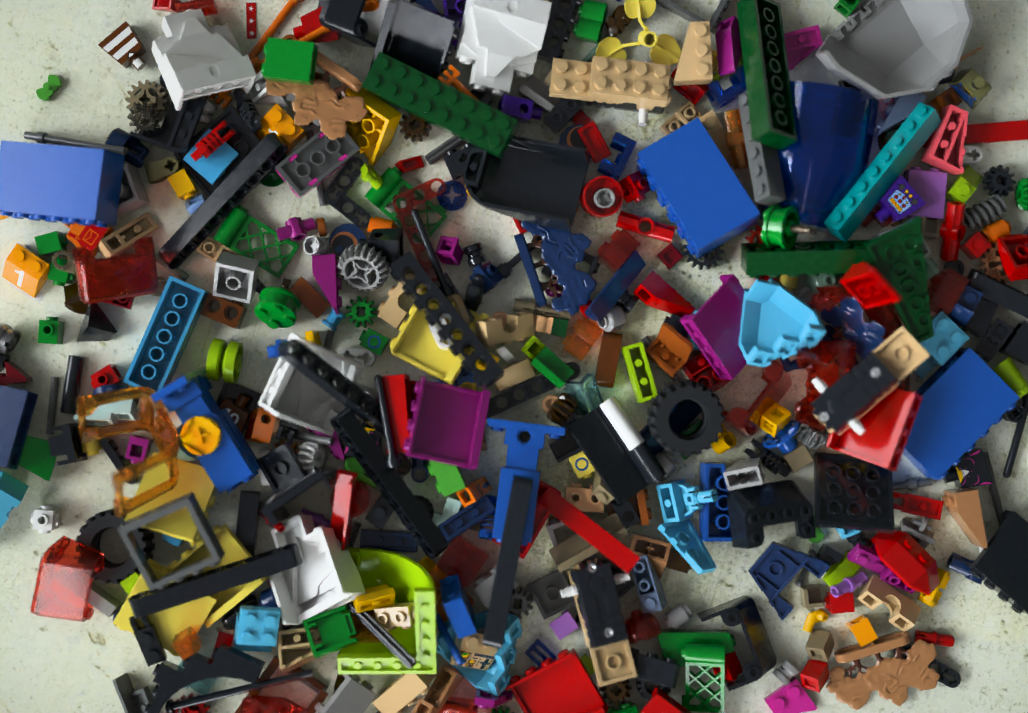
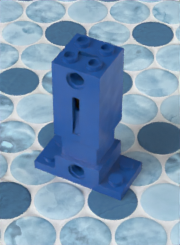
(233, 458)
(520, 461)

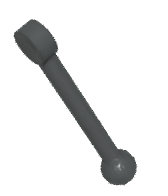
(799, 583)

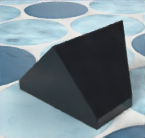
(96, 326)

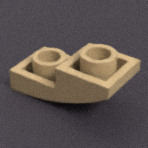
(681, 117)
(213, 249)
(516, 373)

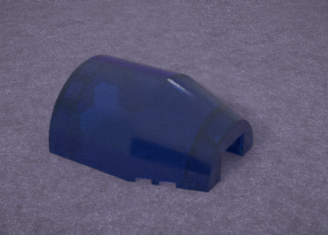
(831, 151)

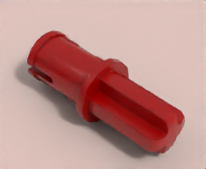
(935, 638)

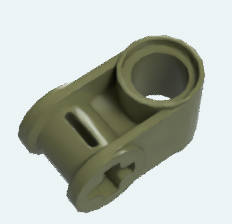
(161, 169)

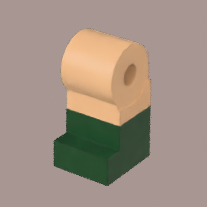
(550, 325)

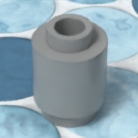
(678, 616)

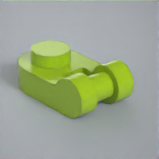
(371, 175)

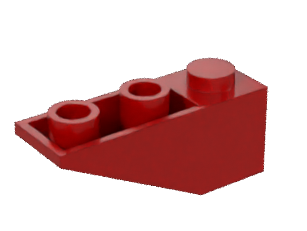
(662, 296)

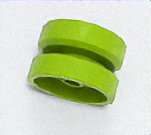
(224, 361)

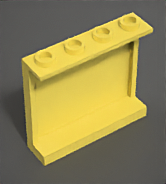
(418, 347)
(179, 523)
(234, 551)
(169, 621)

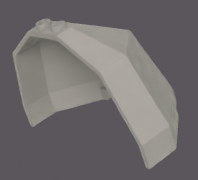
(898, 45)

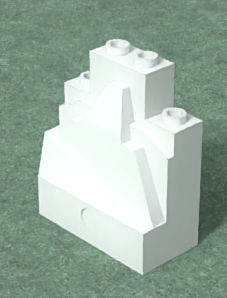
(501, 41)
(199, 58)
(299, 399)
(323, 579)

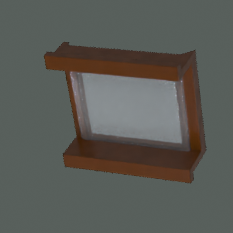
(303, 692)

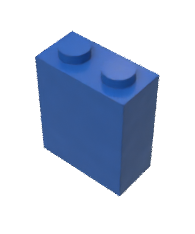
(458, 606)

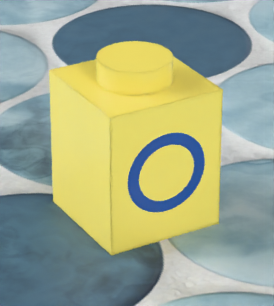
(581, 465)

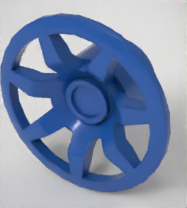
(784, 440)

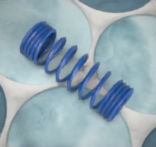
(486, 534)

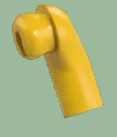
(814, 617)

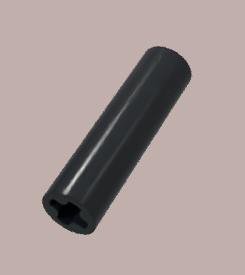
(72, 384)

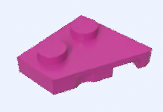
(801, 43)
(790, 699)

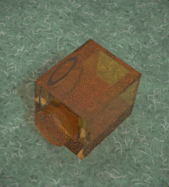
(187, 643)

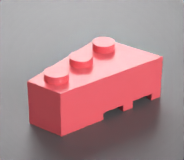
(946, 143)

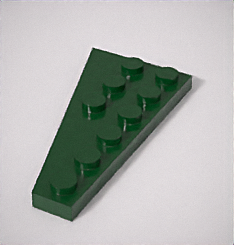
(902, 264)

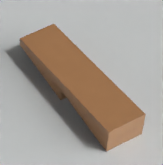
(440, 691)

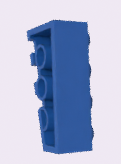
(714, 516)

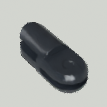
(229, 618)

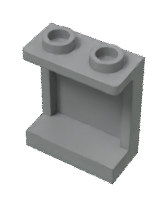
(350, 697)

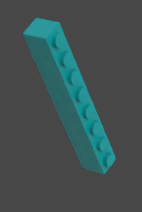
(883, 171)

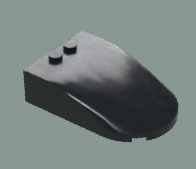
(531, 182)

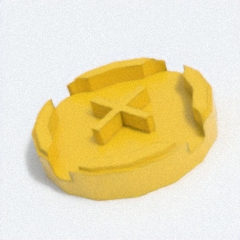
(201, 435)

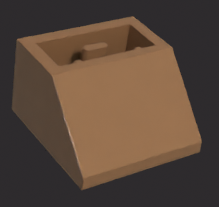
(655, 548)

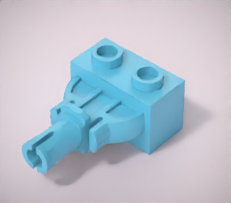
(680, 501)

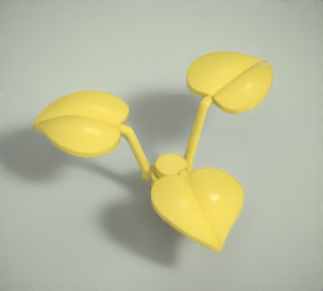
(664, 47)

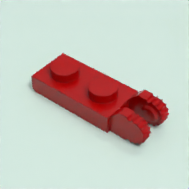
(919, 505)

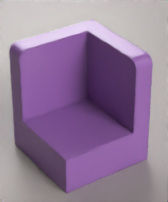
(564, 624)

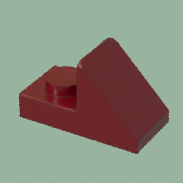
(14, 375)

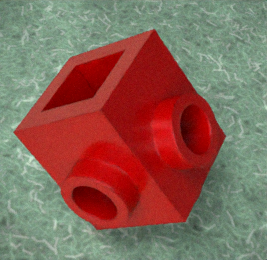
(634, 187)

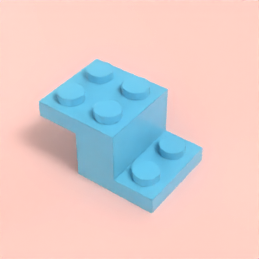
(945, 342)
(256, 628)

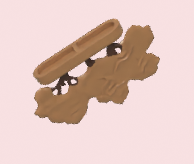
(322, 101)
(889, 675)

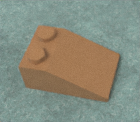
(966, 510)

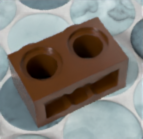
(222, 314)

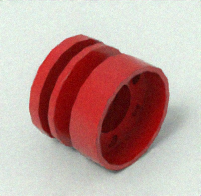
(592, 187)

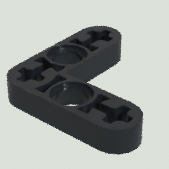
(342, 198)

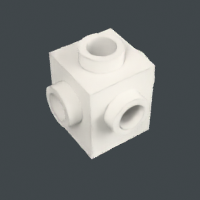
(51, 516)

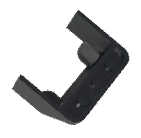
(344, 19)
(744, 612)

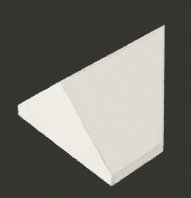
(259, 94)

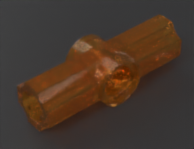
(736, 139)

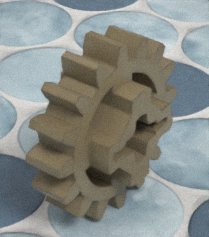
(147, 93)

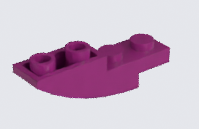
(869, 559)

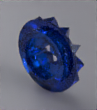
(458, 201)

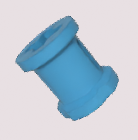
(333, 320)

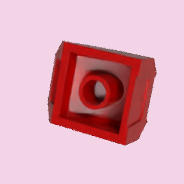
(1014, 255)

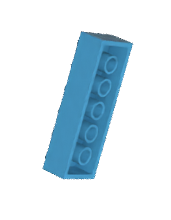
(166, 335)

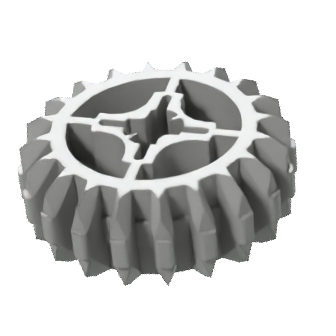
(364, 262)

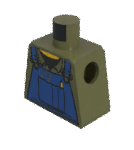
(970, 87)

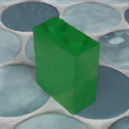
(290, 61)

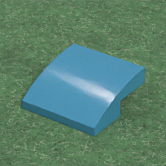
(215, 164)

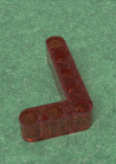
(411, 203)

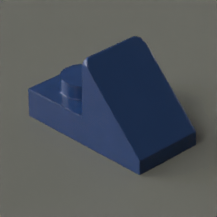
(965, 306)

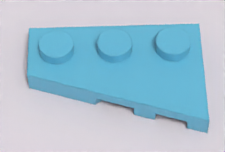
(688, 544)

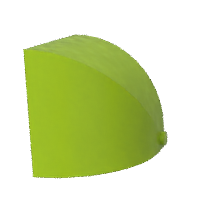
(410, 584)

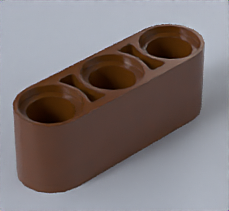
(608, 359)

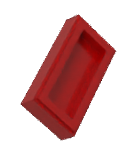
(594, 142)

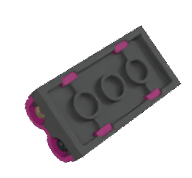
(315, 162)

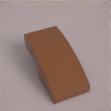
(946, 98)
(309, 297)

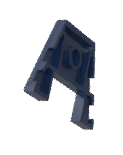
(776, 569)

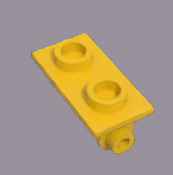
(934, 597)

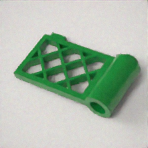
(390, 187)
(233, 230)
(705, 657)

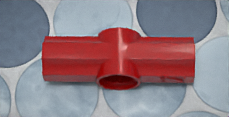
(658, 230)
(952, 231)

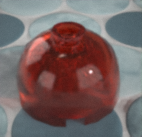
(641, 626)

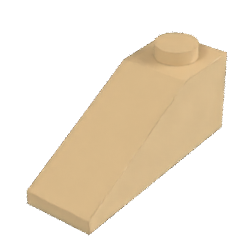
(717, 134)
(124, 238)

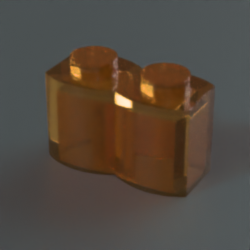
(582, 338)

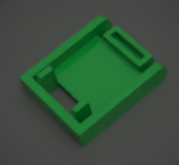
(334, 631)

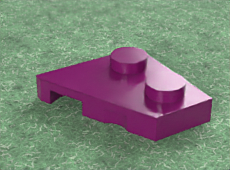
(486, 700)

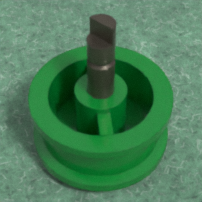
(782, 227)
(278, 306)

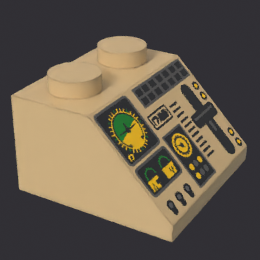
(473, 652)

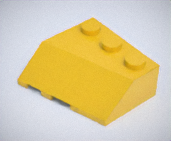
(377, 127)

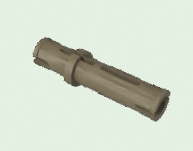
(532, 307)

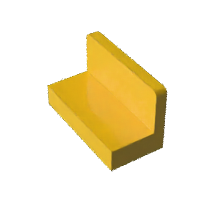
(374, 598)

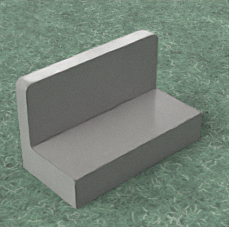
(539, 93)

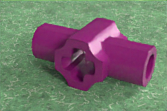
(296, 229)

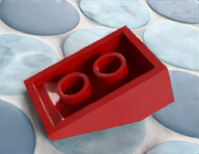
(868, 286)

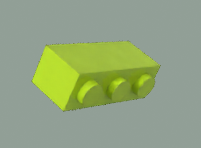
(639, 372)

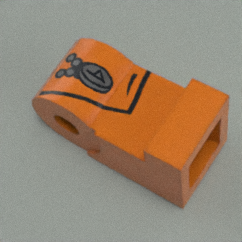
(475, 490)

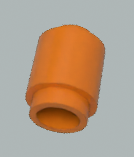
(380, 223)
(996, 229)

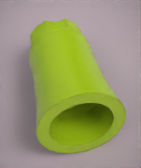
(1012, 377)

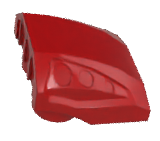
(700, 369)

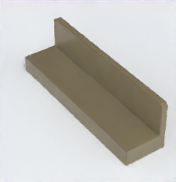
(577, 549)

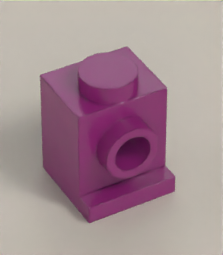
(449, 250)
(138, 441)

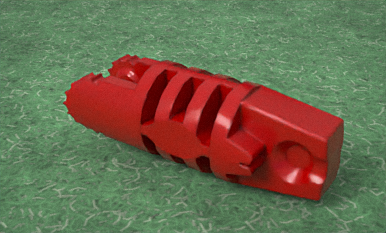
(211, 142)

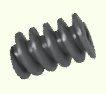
(984, 211)

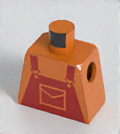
(87, 236)
(260, 431)

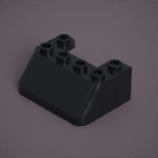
(177, 126)
(768, 505)

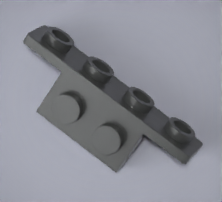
(132, 700)

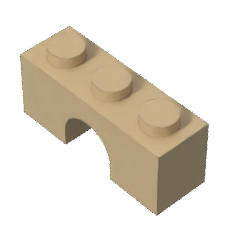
(391, 310)
(518, 328)
(902, 610)

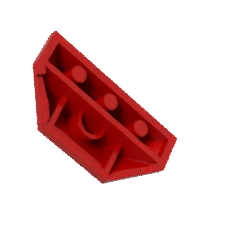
(907, 560)

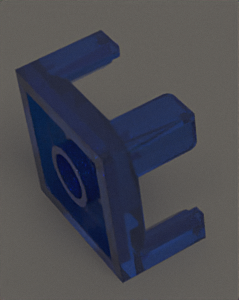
(720, 98)
(623, 145)

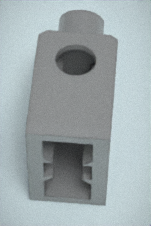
(748, 474)

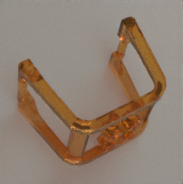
(163, 434)

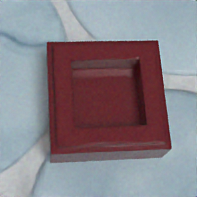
(669, 256)

